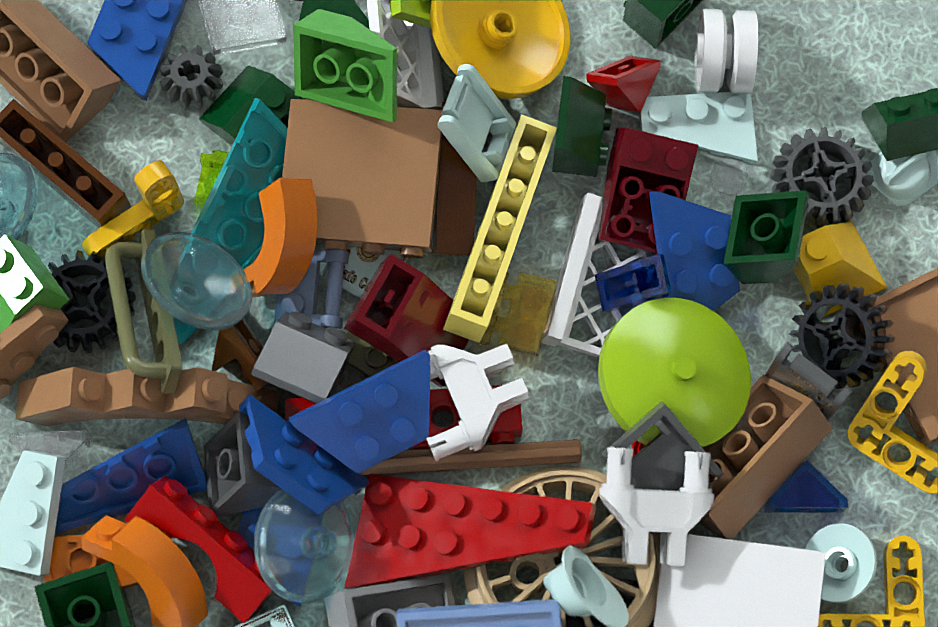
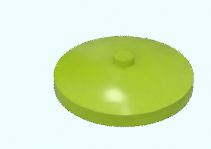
(678, 357)

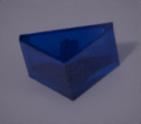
(633, 283)
(806, 493)

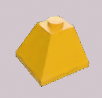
(836, 257)

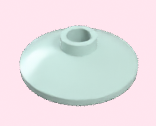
(844, 543)

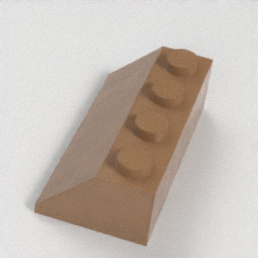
(51, 68)
(790, 430)

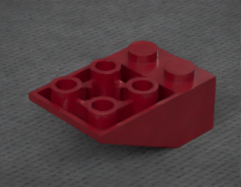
(635, 167)
(403, 313)

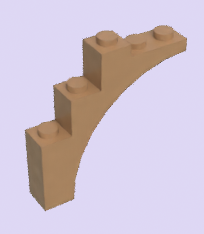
(89, 395)

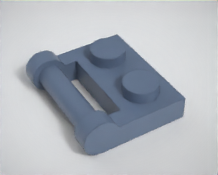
(305, 295)

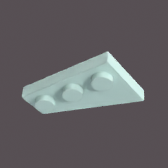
(714, 121)
(31, 512)

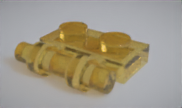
(527, 313)

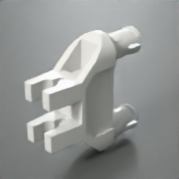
(472, 395)
(656, 510)

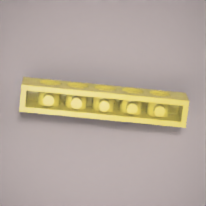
(500, 229)

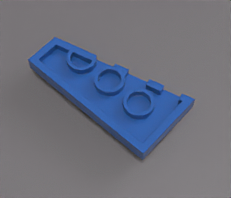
(121, 481)

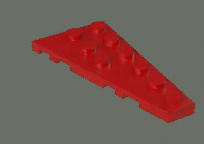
(444, 528)

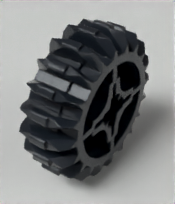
(95, 293)
(855, 307)

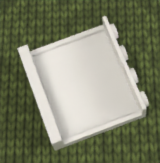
(740, 586)

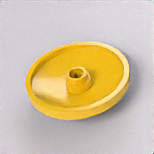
(509, 42)

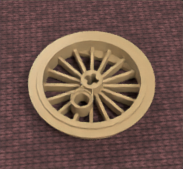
(571, 478)

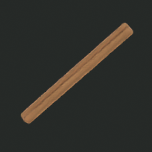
(487, 457)

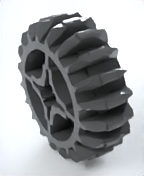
(850, 166)

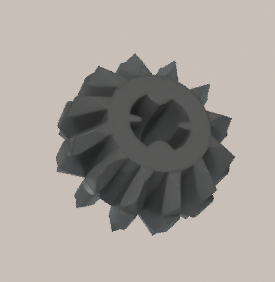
(177, 83)

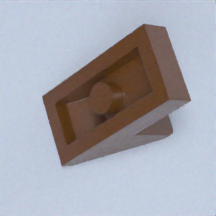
(240, 344)

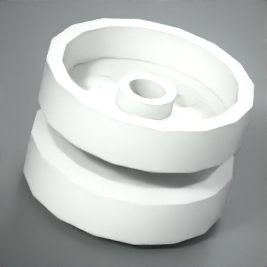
(731, 51)

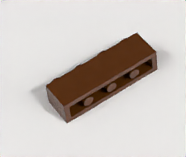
(60, 166)

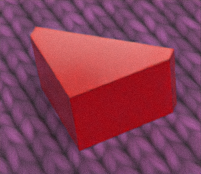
(626, 81)

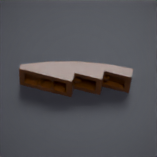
(455, 203)

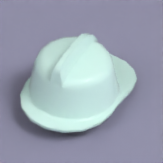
(905, 178)
(585, 590)

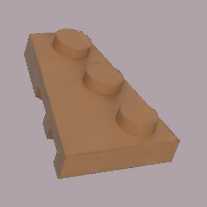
(25, 341)

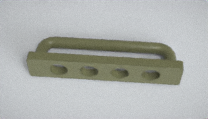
(161, 324)

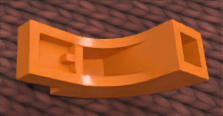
(289, 237)
(156, 564)

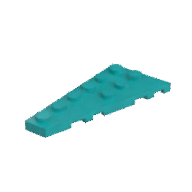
(233, 208)

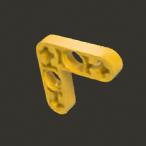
(160, 200)
(883, 421)
(895, 612)

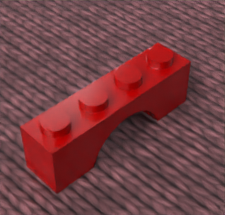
(180, 516)

